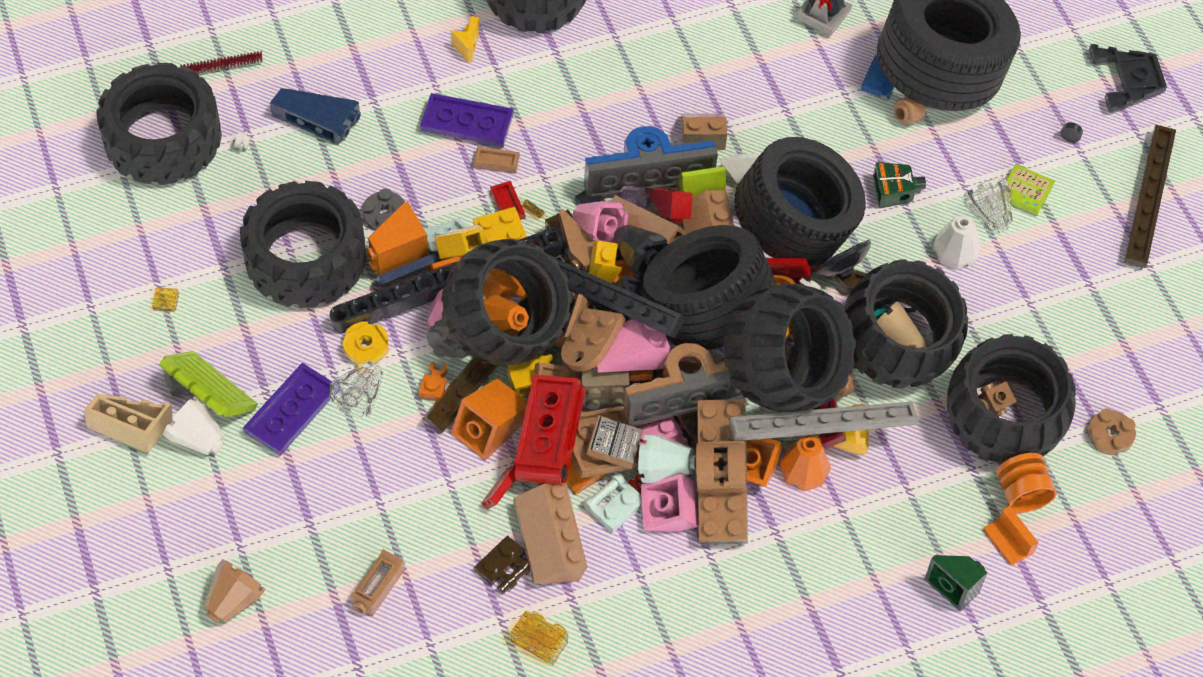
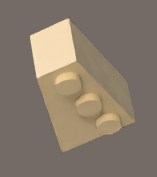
(128, 421)

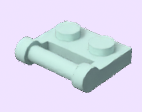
(619, 508)

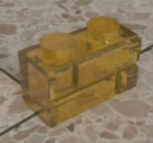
(539, 636)

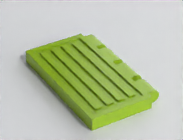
(207, 384)

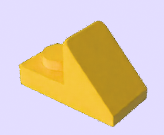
(466, 40)
(603, 261)

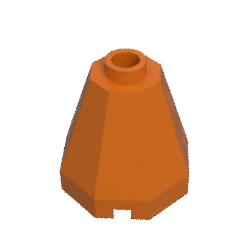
(506, 314)
(805, 464)

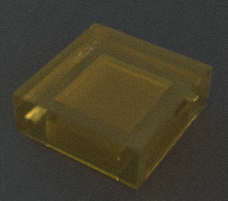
(165, 299)

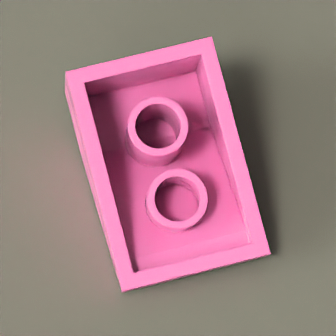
(636, 349)

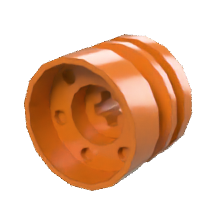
(1026, 482)

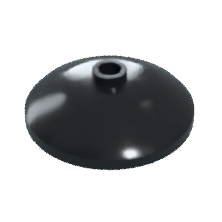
(843, 262)

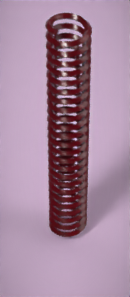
(223, 62)

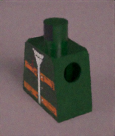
(895, 184)

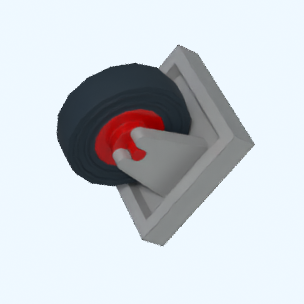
(823, 14)

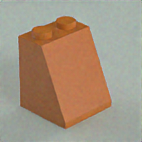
(397, 241)
(489, 418)

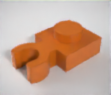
(434, 384)

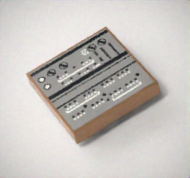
(614, 442)

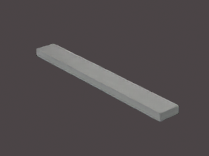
(823, 421)

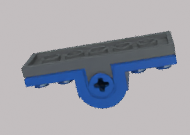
(646, 162)

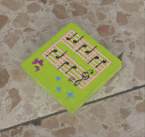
(1028, 189)

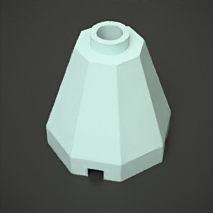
(664, 458)

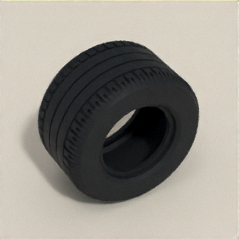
(948, 50)

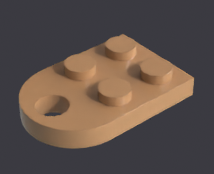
(591, 339)

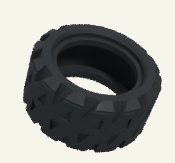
(151, 89)
(294, 207)

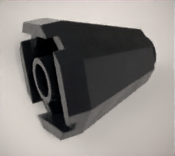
(638, 247)

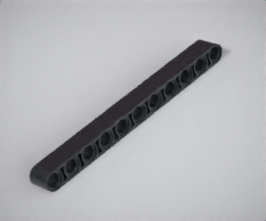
(414, 287)

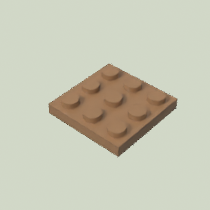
(589, 465)

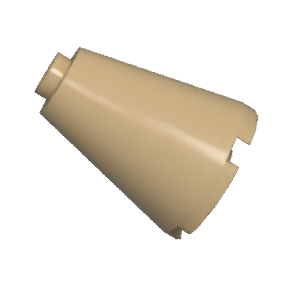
(900, 327)

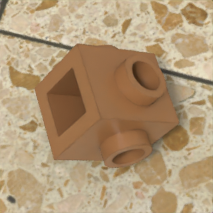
(997, 398)

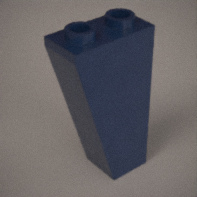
(316, 113)

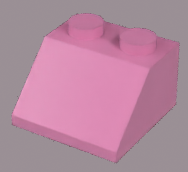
(670, 504)

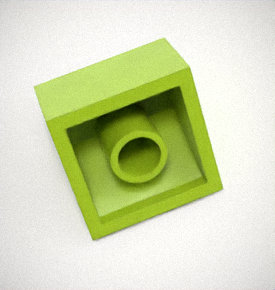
(702, 180)

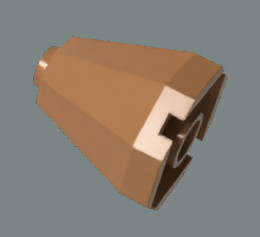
(230, 592)

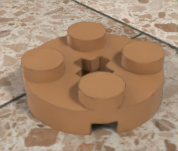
(1112, 420)

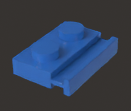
(876, 82)

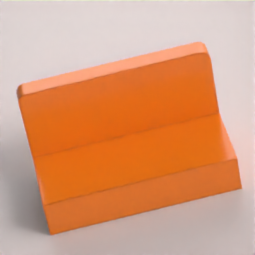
(1011, 537)

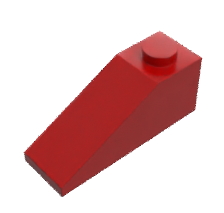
(671, 203)

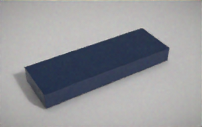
(407, 269)

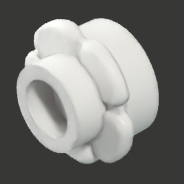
(242, 140)

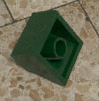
(956, 578)

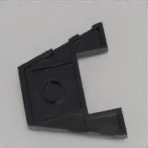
(1138, 73)

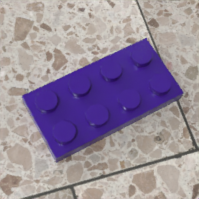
(467, 119)
(289, 409)

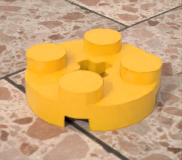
(363, 331)

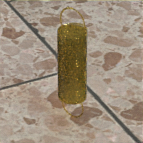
(533, 208)

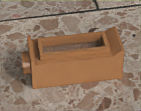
(377, 583)

